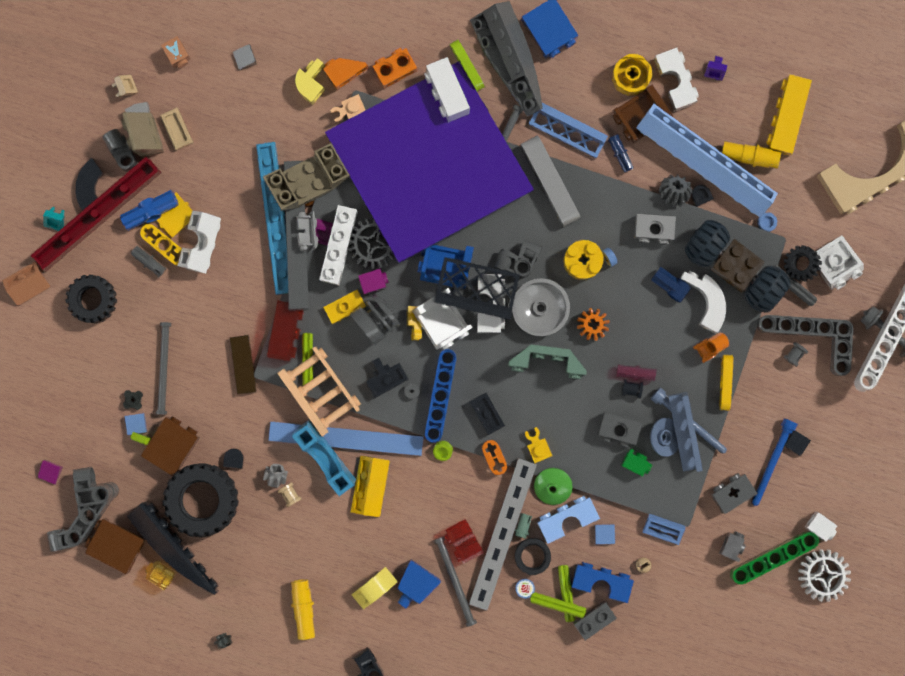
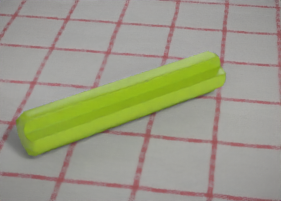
(307, 352)
(566, 590)
(558, 605)

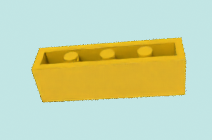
(789, 114)

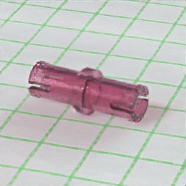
(636, 372)

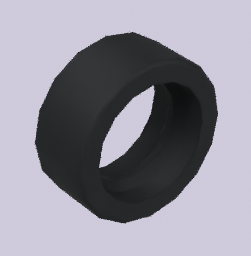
(518, 555)

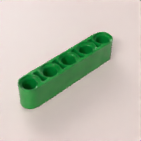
(764, 558)

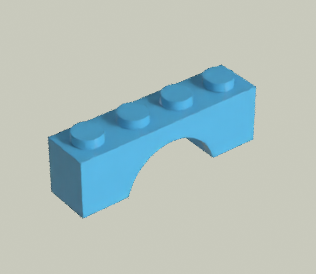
(334, 469)

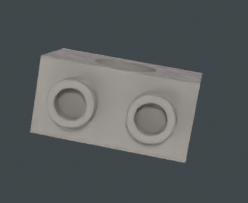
(665, 223)

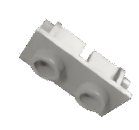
(308, 240)

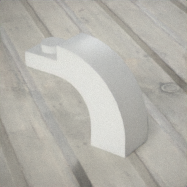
(714, 298)

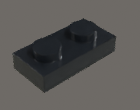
(487, 413)

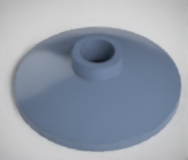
(664, 437)

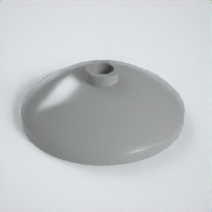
(551, 297)

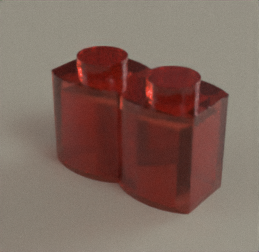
(464, 541)

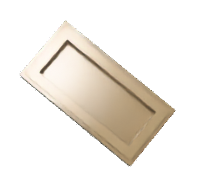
(176, 129)

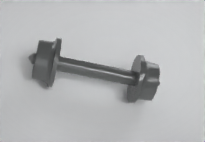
(871, 317)

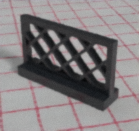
(471, 304)

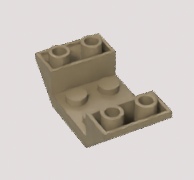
(307, 179)

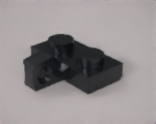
(385, 377)

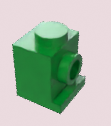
(636, 463)

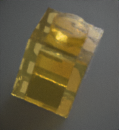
(160, 574)

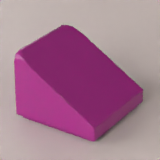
(323, 231)
(49, 471)

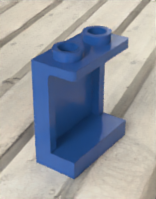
(550, 28)
(433, 261)

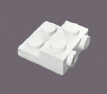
(839, 263)

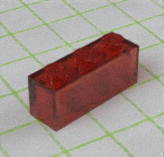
(284, 332)

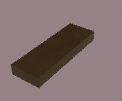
(243, 364)

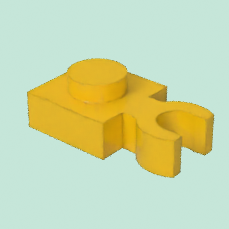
(539, 448)

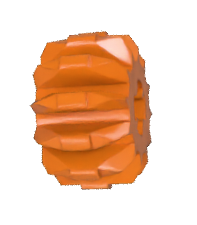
(596, 318)

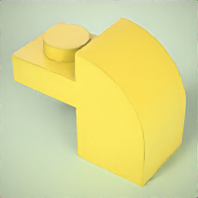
(305, 82)
(374, 588)

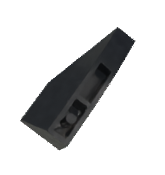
(168, 545)

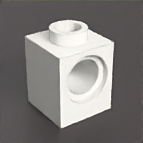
(821, 526)

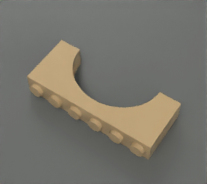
(849, 191)

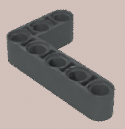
(814, 330)

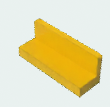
(370, 486)

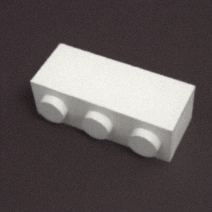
(447, 90)

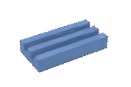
(665, 526)

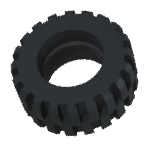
(174, 500)

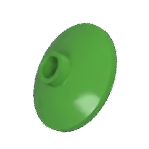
(556, 478)

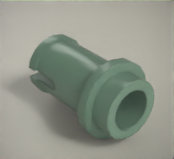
(523, 525)

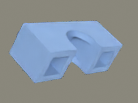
(552, 524)

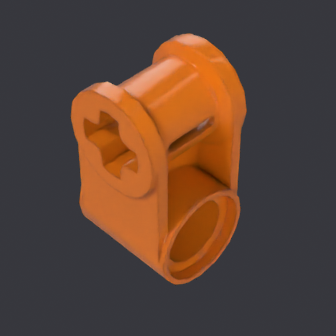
(712, 346)

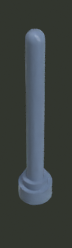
(661, 398)

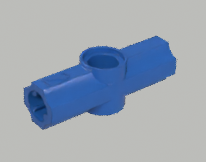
(149, 210)

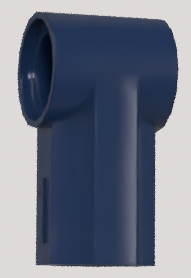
(675, 287)

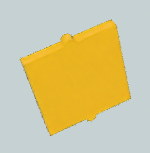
(176, 218)

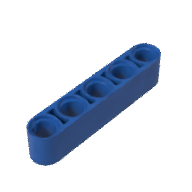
(444, 386)

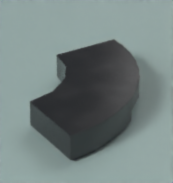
(86, 183)

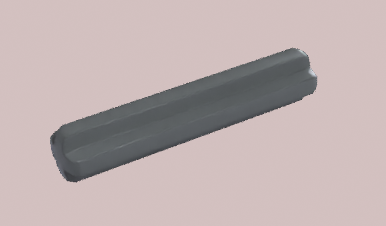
(800, 291)

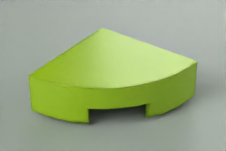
(140, 438)

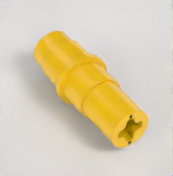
(752, 154)
(303, 609)

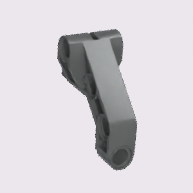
(88, 497)

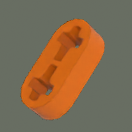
(499, 456)

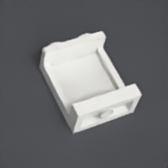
(441, 323)

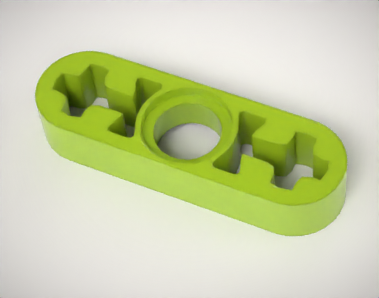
(467, 65)

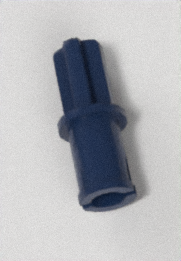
(620, 153)

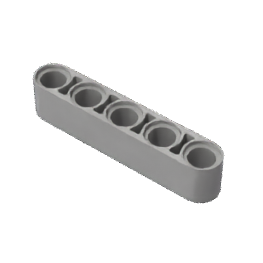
(550, 181)

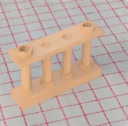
(300, 392)

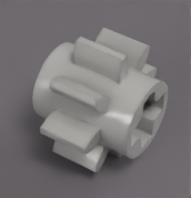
(275, 475)

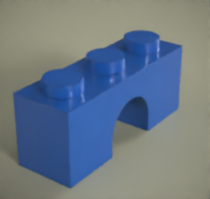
(619, 585)

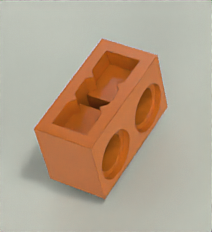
(397, 72)

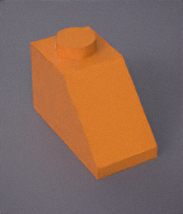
(343, 71)

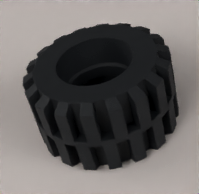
(75, 295)

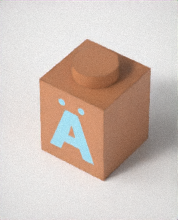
(176, 52)

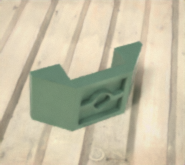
(573, 366)

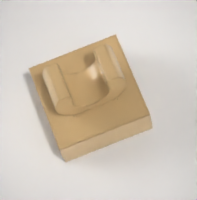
(125, 85)

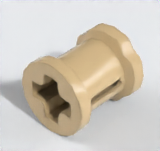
(289, 494)

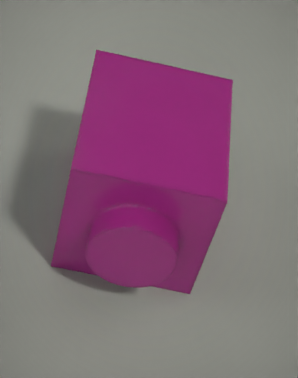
(373, 281)

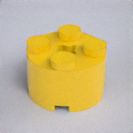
(639, 67)
(588, 250)

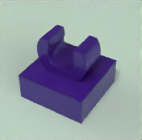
(716, 69)

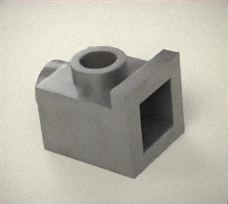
(733, 545)

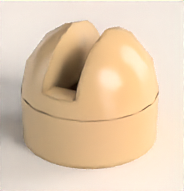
(641, 561)

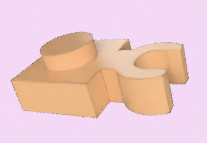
(351, 108)

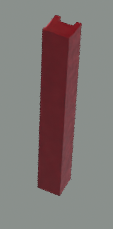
(96, 214)

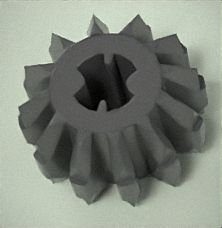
(675, 190)

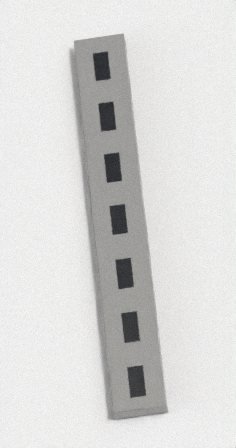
(502, 534)

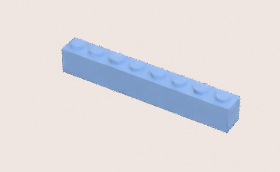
(707, 160)

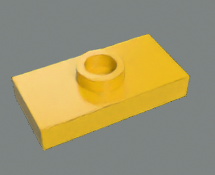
(344, 306)

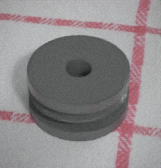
(415, 394)

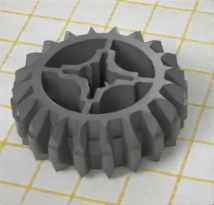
(357, 237)

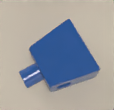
(416, 584)

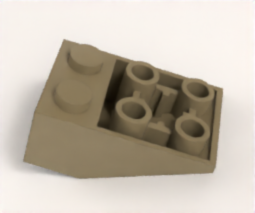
(142, 133)

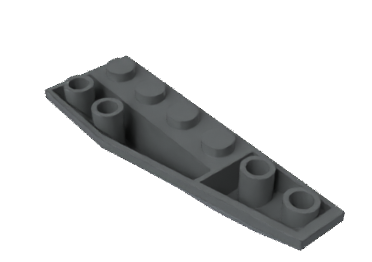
(509, 54)

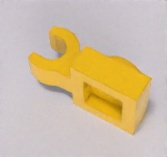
(416, 332)

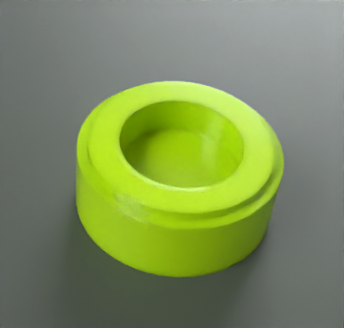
(443, 450)

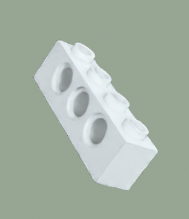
(338, 245)

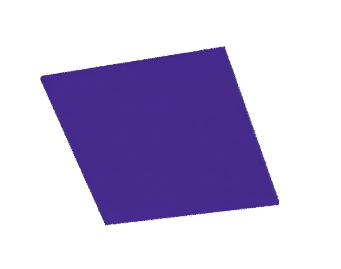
(427, 173)

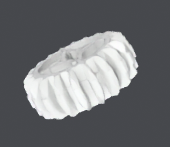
(841, 573)

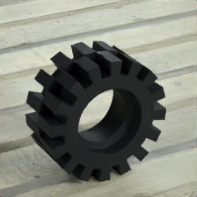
(810, 271)

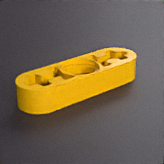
(156, 232)
(726, 382)

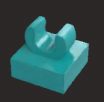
(53, 220)

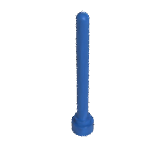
(787, 427)

